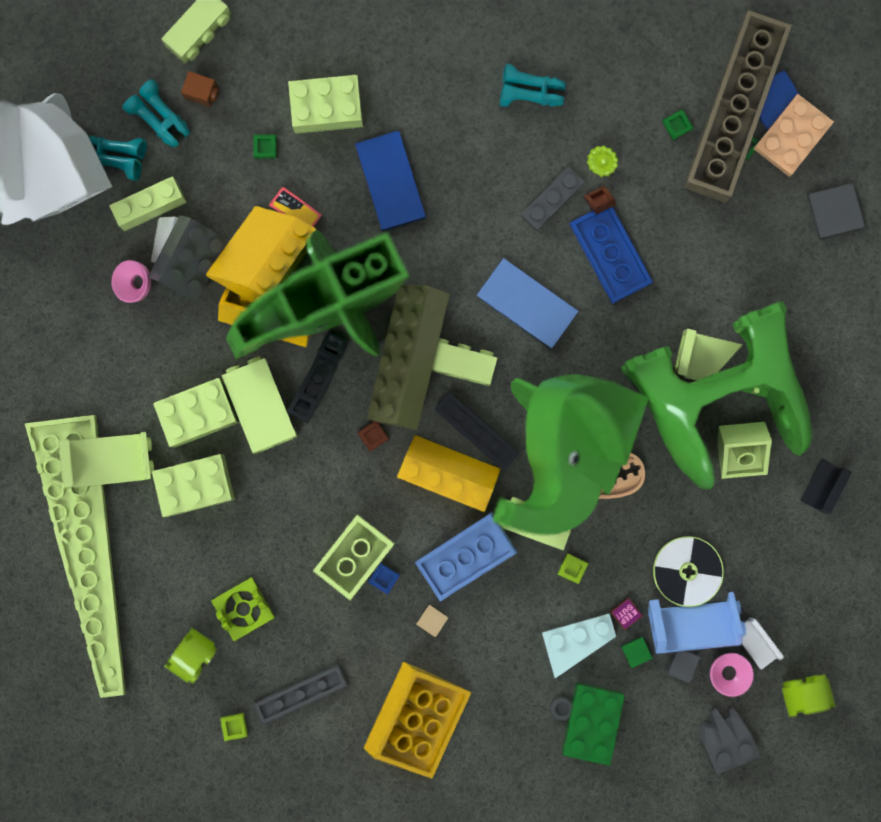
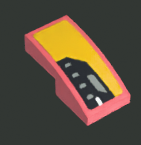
(289, 204)

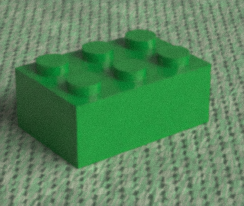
(593, 723)

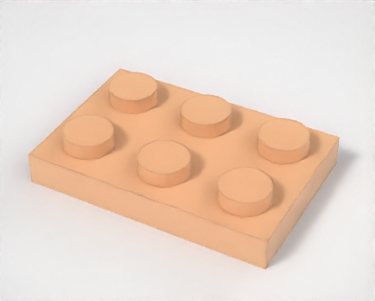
(793, 135)

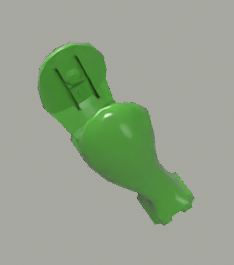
(678, 403)

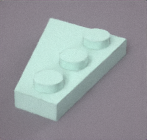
(576, 641)

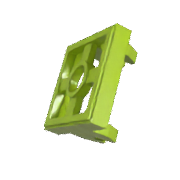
(220, 605)

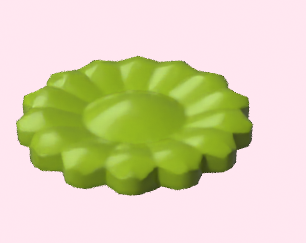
(602, 161)

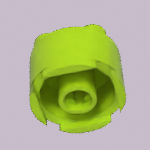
(190, 655)
(808, 696)

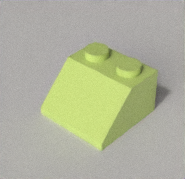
(744, 449)

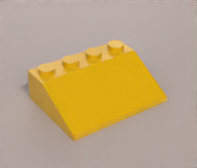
(261, 253)
(416, 721)

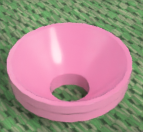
(123, 281)
(742, 679)

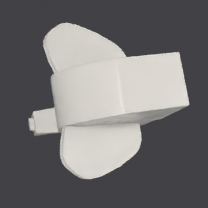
(45, 161)

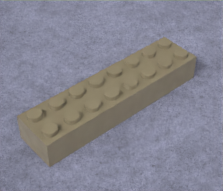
(737, 106)

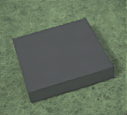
(835, 211)

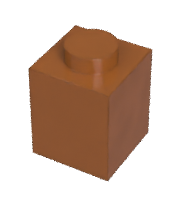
(200, 89)

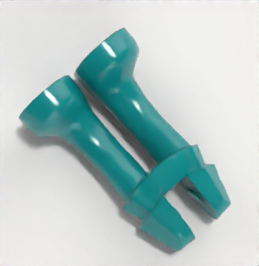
(150, 93)
(510, 93)
(131, 166)

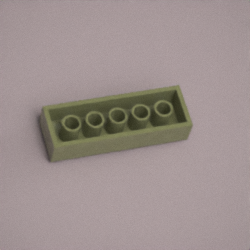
(408, 356)

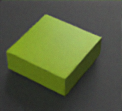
(572, 568)
(234, 726)

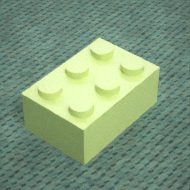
(325, 104)
(196, 413)
(193, 485)
(354, 557)

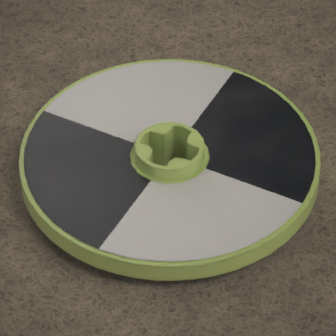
(678, 555)

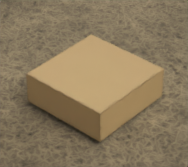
(432, 620)

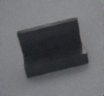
(825, 487)

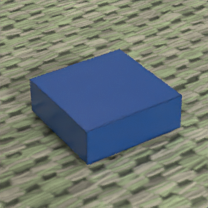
(384, 578)

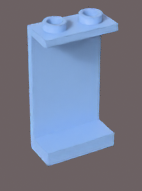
(696, 626)

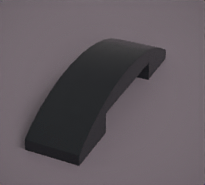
(318, 377)

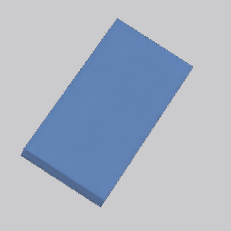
(527, 303)
(466, 557)

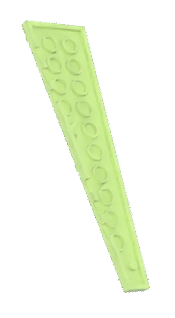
(84, 546)

